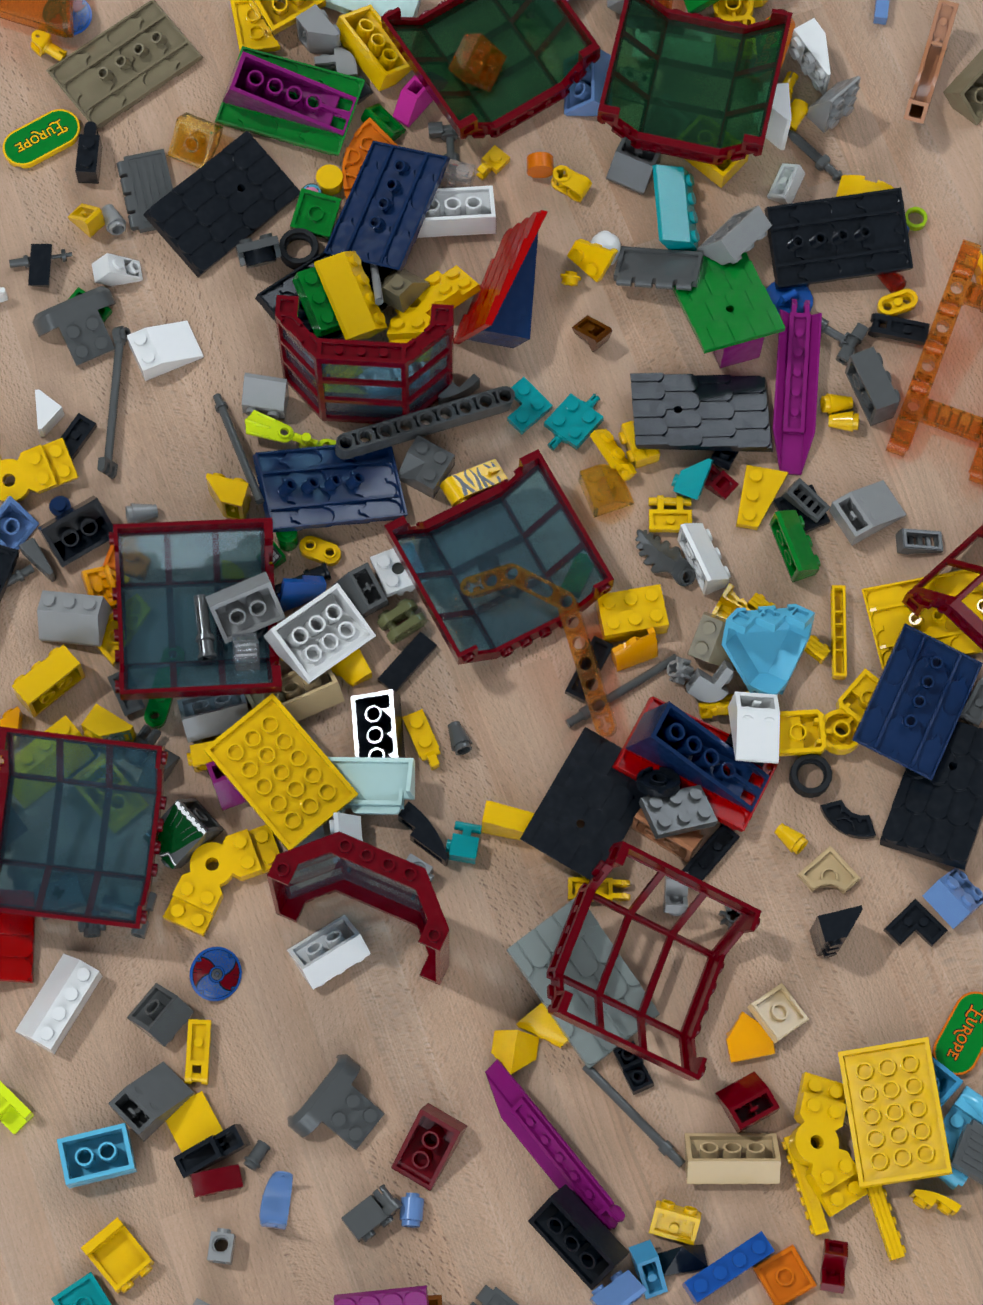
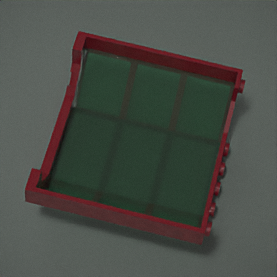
(543, 48)
(692, 82)

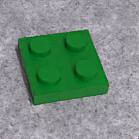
(316, 213)

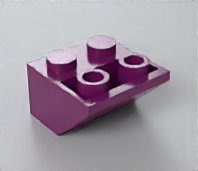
(225, 791)

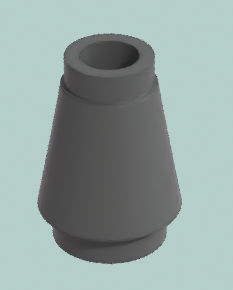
(459, 739)

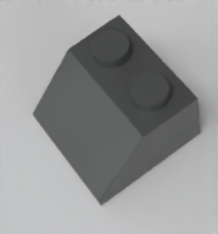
(160, 1014)

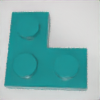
(532, 406)

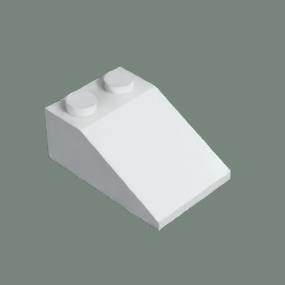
(164, 348)

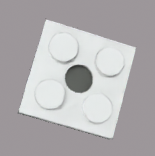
(391, 573)

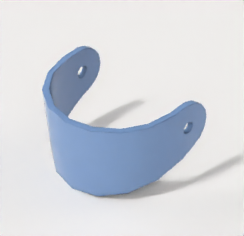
(276, 1200)

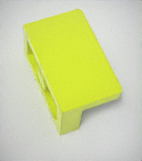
(12, 1110)

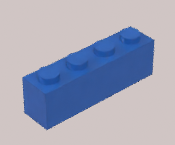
(728, 1267)

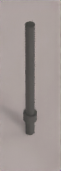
(584, 712)
(665, 1147)

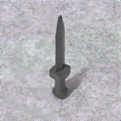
(822, 162)

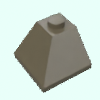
(402, 289)

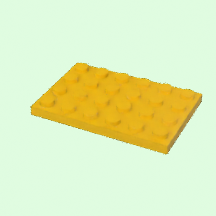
(280, 772)
(894, 1113)

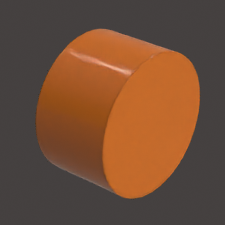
(540, 165)

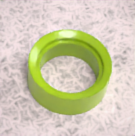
(916, 227)

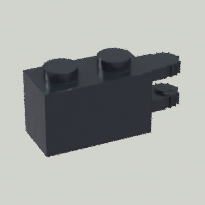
(89, 155)

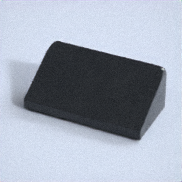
(40, 265)

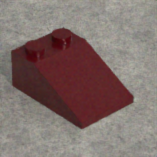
(428, 1146)

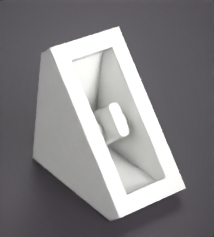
(48, 413)

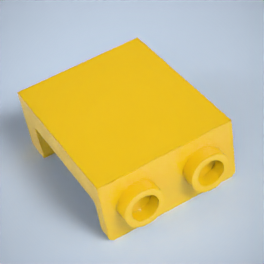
(118, 1256)

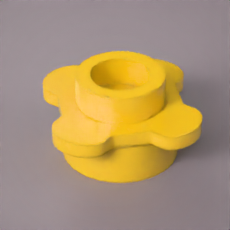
(570, 278)

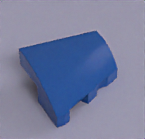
(300, 591)

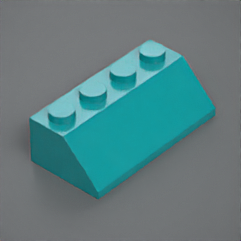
(675, 207)

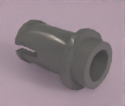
(256, 1156)

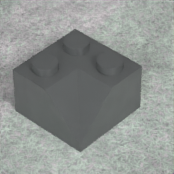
(426, 466)

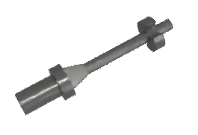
(25, 261)

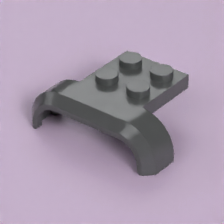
(79, 324)
(338, 1106)

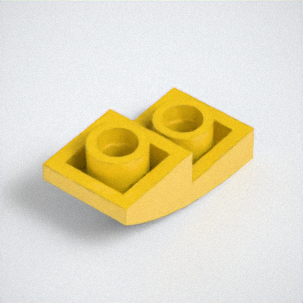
(926, 1199)

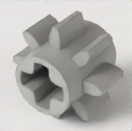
(680, 670)

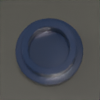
(59, 505)

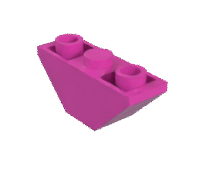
(411, 102)

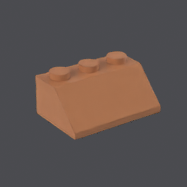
(680, 845)

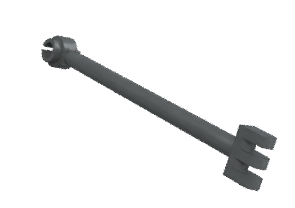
(106, 463)

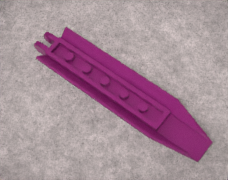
(796, 387)
(548, 1146)

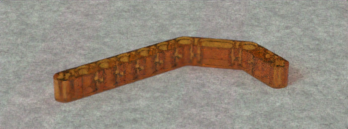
(572, 634)

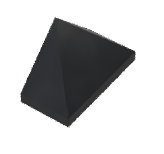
(683, 1259)

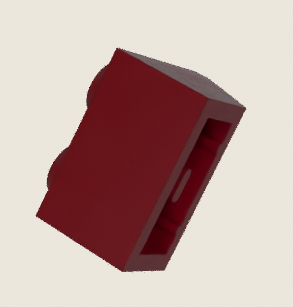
(747, 1102)

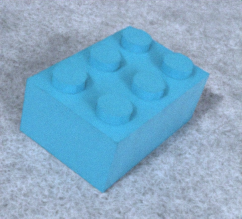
(96, 1155)

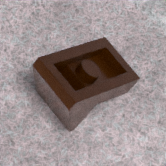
(592, 331)

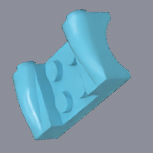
(965, 1108)

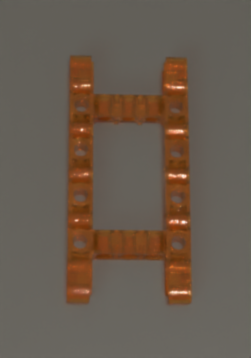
(930, 411)

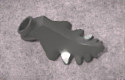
(664, 558)

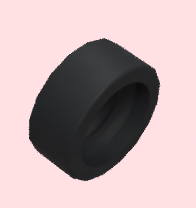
(298, 234)
(810, 759)

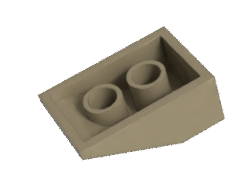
(708, 640)

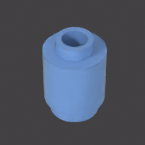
(412, 1210)

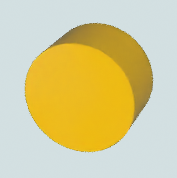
(329, 179)

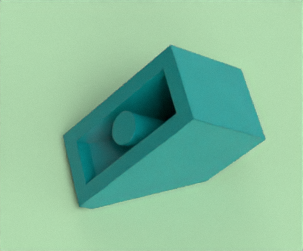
(692, 479)

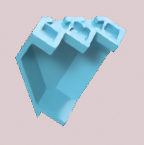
(767, 644)

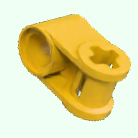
(571, 183)

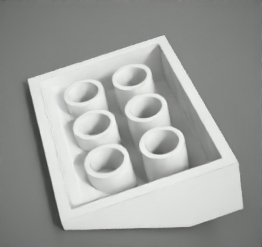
(320, 634)

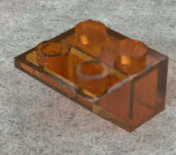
(477, 61)

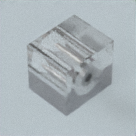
(246, 652)

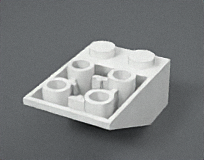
(811, 52)
(755, 727)

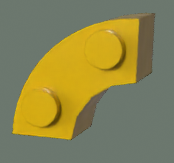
(856, 184)

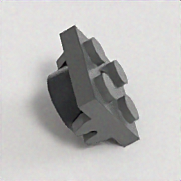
(259, 251)

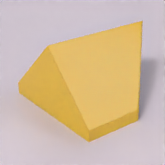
(514, 1048)

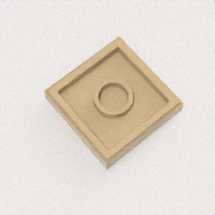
(778, 1013)

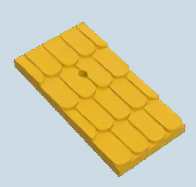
(889, 614)

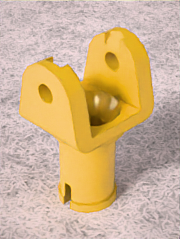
(44, 45)

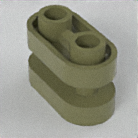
(404, 610)

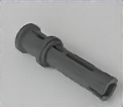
(205, 637)

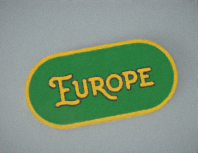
(41, 138)

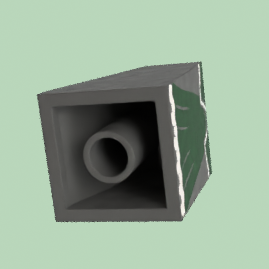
(184, 830)

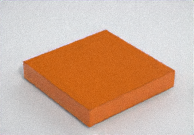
(784, 1276)

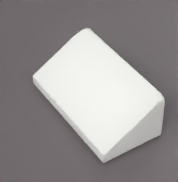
(786, 183)

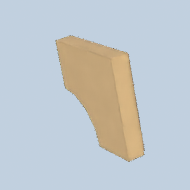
(829, 871)

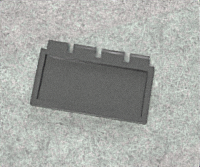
(143, 183)
(658, 267)
(969, 1151)

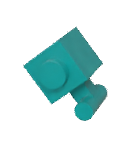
(464, 846)

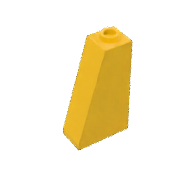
(505, 820)

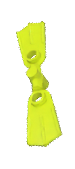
(266, 427)

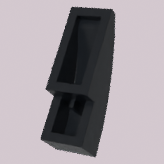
(423, 832)
(212, 1150)

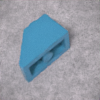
(648, 1268)

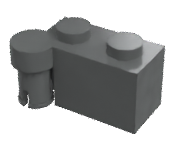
(371, 1214)

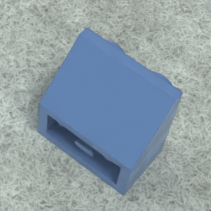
(954, 897)

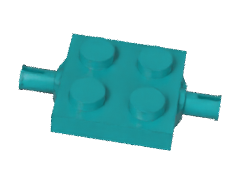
(573, 421)

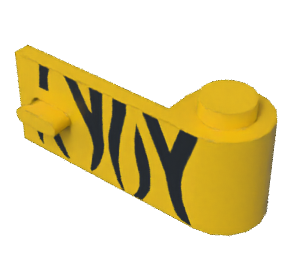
(472, 481)

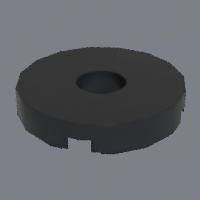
(658, 782)

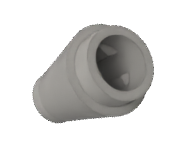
(113, 220)
(140, 512)

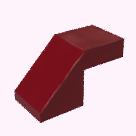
(833, 1266)

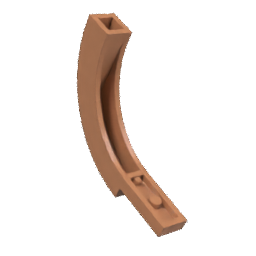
(931, 62)

